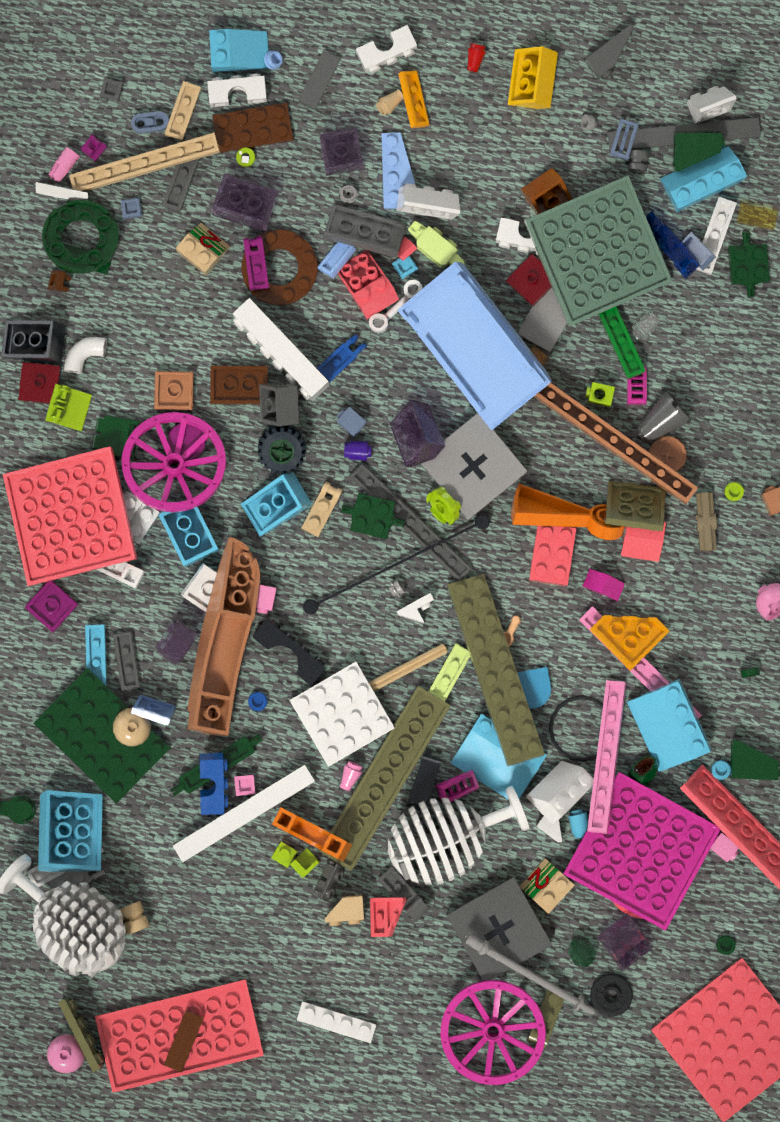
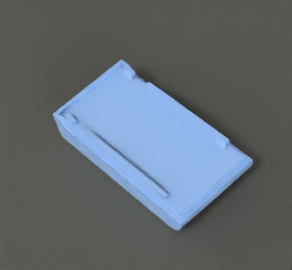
(475, 344)

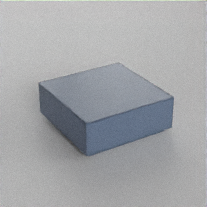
(131, 208)

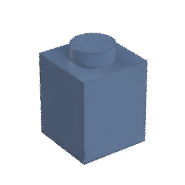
(350, 421)

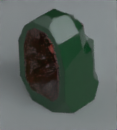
(644, 770)

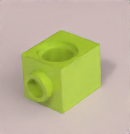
(608, 392)

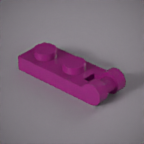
(256, 264)

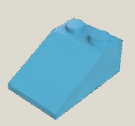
(238, 50)
(276, 503)

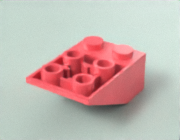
(367, 284)

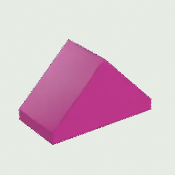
(603, 584)

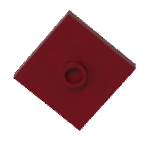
(530, 280)
(38, 382)

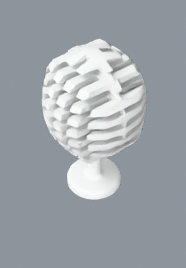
(447, 836)
(71, 922)

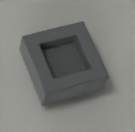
(111, 90)

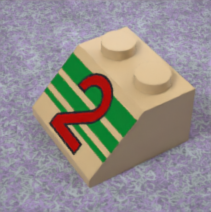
(202, 248)
(546, 886)

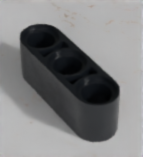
(424, 781)

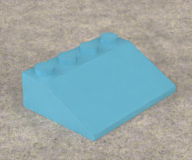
(669, 725)
(484, 756)
(70, 831)

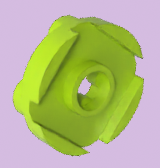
(443, 506)

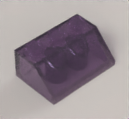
(417, 433)

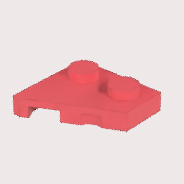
(385, 915)

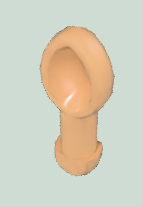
(511, 629)

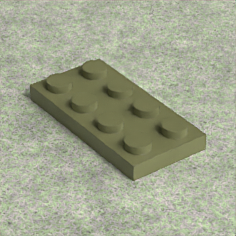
(85, 1040)

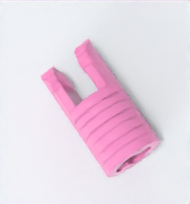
(63, 164)

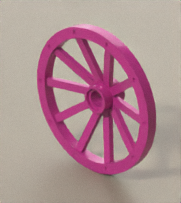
(175, 457)
(487, 1078)

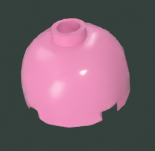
(769, 601)
(65, 1054)

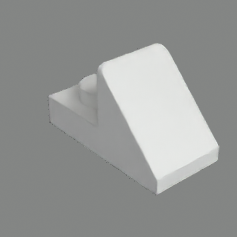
(411, 610)

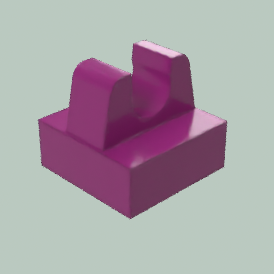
(93, 148)

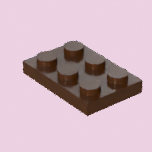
(236, 384)

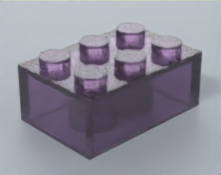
(245, 203)

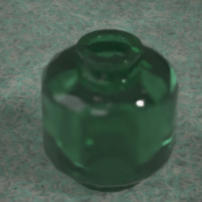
(582, 952)

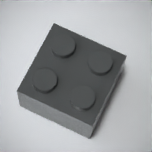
(279, 403)

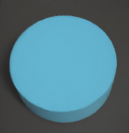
(720, 769)

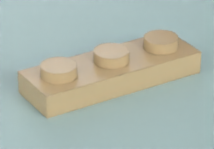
(183, 111)

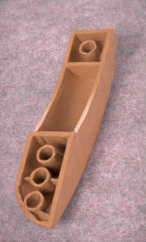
(223, 640)

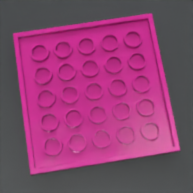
(646, 855)

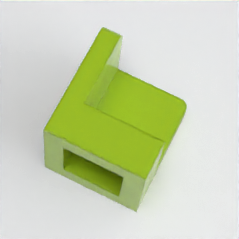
(304, 863)

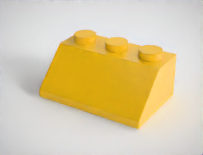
(532, 77)

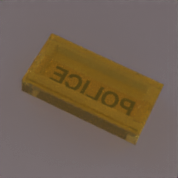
(757, 216)

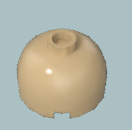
(131, 728)

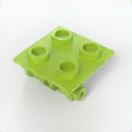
(68, 407)

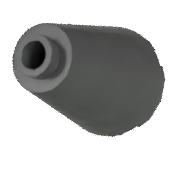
(663, 418)

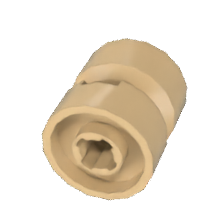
(133, 918)

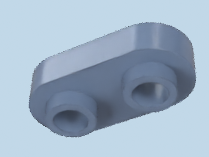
(150, 122)

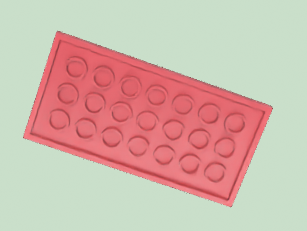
(140, 1036)

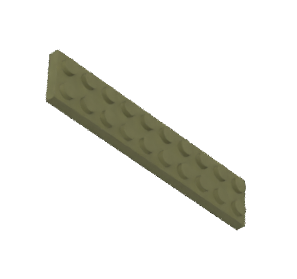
(495, 670)
(388, 773)

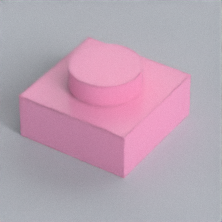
(245, 785)

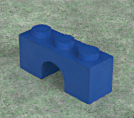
(213, 799)

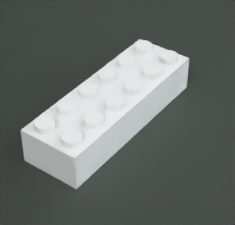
(277, 346)

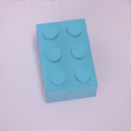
(189, 535)

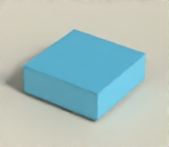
(405, 267)

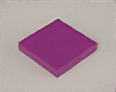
(51, 606)

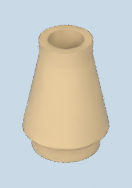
(389, 102)

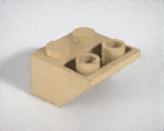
(347, 909)

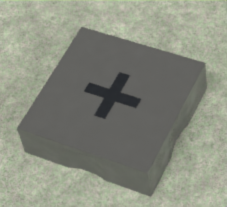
(504, 921)

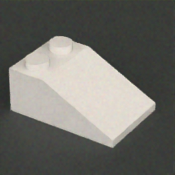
(710, 104)

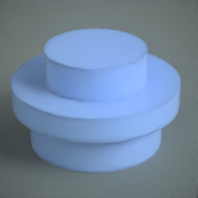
(273, 59)

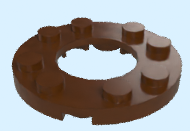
(306, 272)

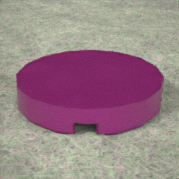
(191, 435)

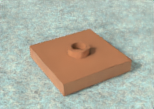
(173, 390)

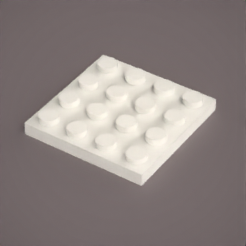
(342, 714)

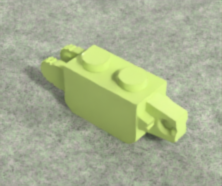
(434, 246)

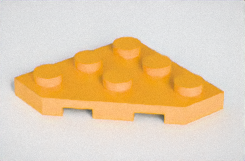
(629, 636)

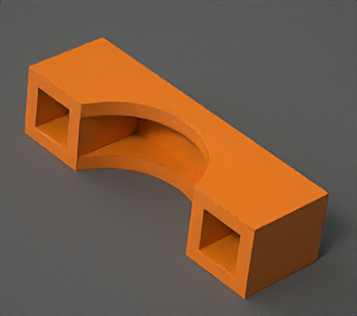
(312, 834)

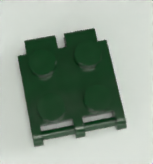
(114, 434)

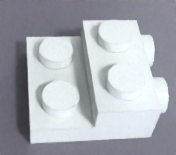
(140, 516)

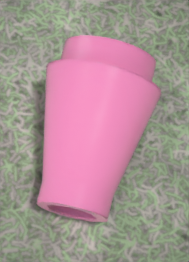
(350, 775)

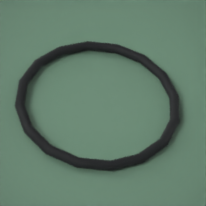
(552, 722)

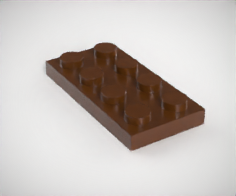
(253, 127)

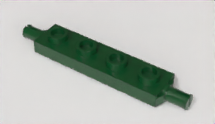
(234, 754)

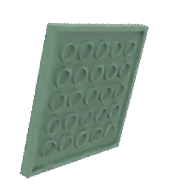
(598, 251)

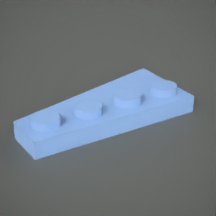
(395, 168)

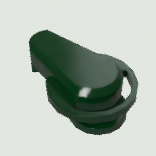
(18, 809)

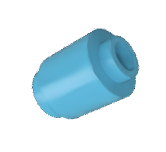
(578, 823)

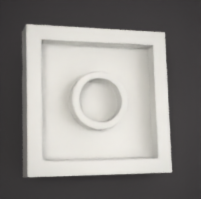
(200, 587)

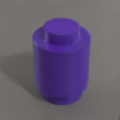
(357, 450)

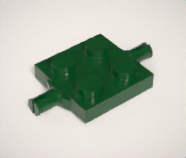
(748, 264)
(373, 516)

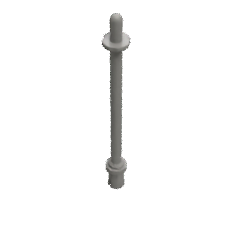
(483, 947)

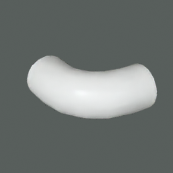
(81, 351)

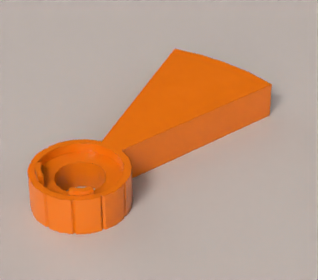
(543, 509)

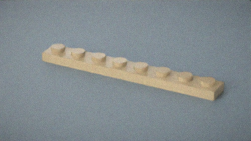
(145, 163)

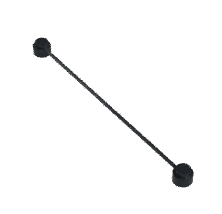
(481, 522)

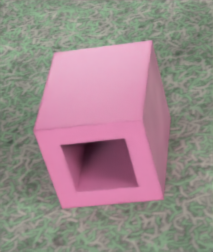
(265, 599)
(724, 847)

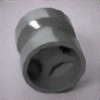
(638, 161)

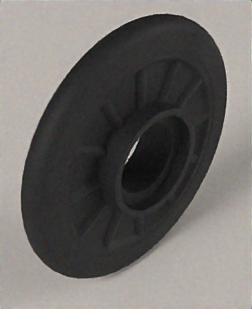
(599, 991)

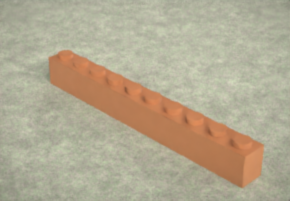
(617, 443)

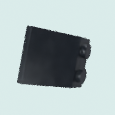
(33, 341)

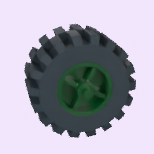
(281, 448)

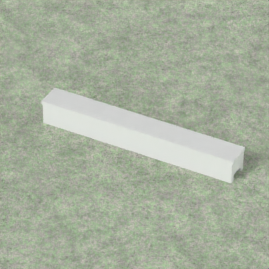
(243, 813)

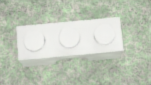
(372, 58)
(220, 89)
(509, 236)

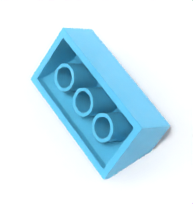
(703, 179)

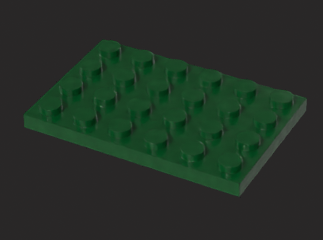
(83, 730)

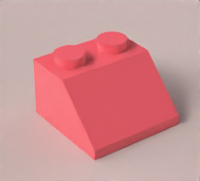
(642, 543)

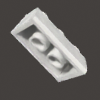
(428, 202)
(560, 790)

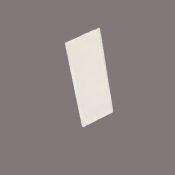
(60, 192)

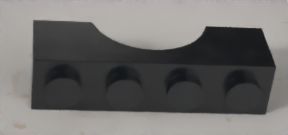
(270, 635)

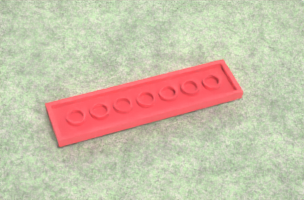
(735, 821)

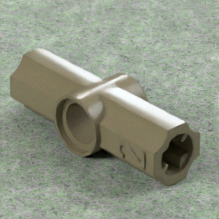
(706, 521)

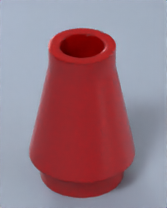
(475, 57)

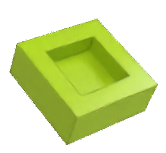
(284, 854)

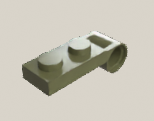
(550, 1009)

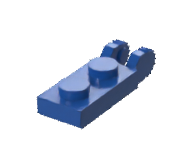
(340, 359)

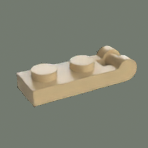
(321, 510)

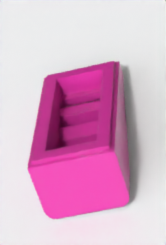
(637, 401)
(447, 784)

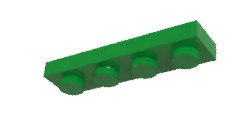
(621, 343)

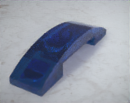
(672, 246)

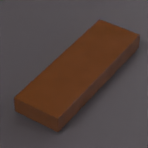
(183, 1041)

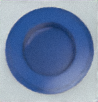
(257, 701)

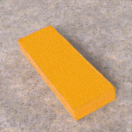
(413, 99)

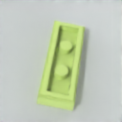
(450, 672)

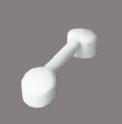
(379, 322)

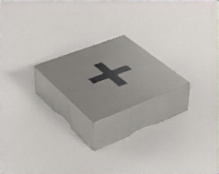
(474, 466)

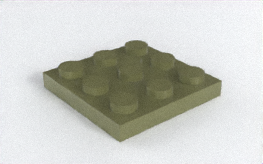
(635, 506)

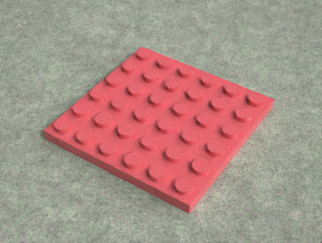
(70, 516)
(726, 1039)

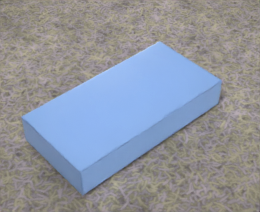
(336, 259)

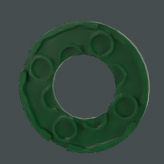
(84, 211)

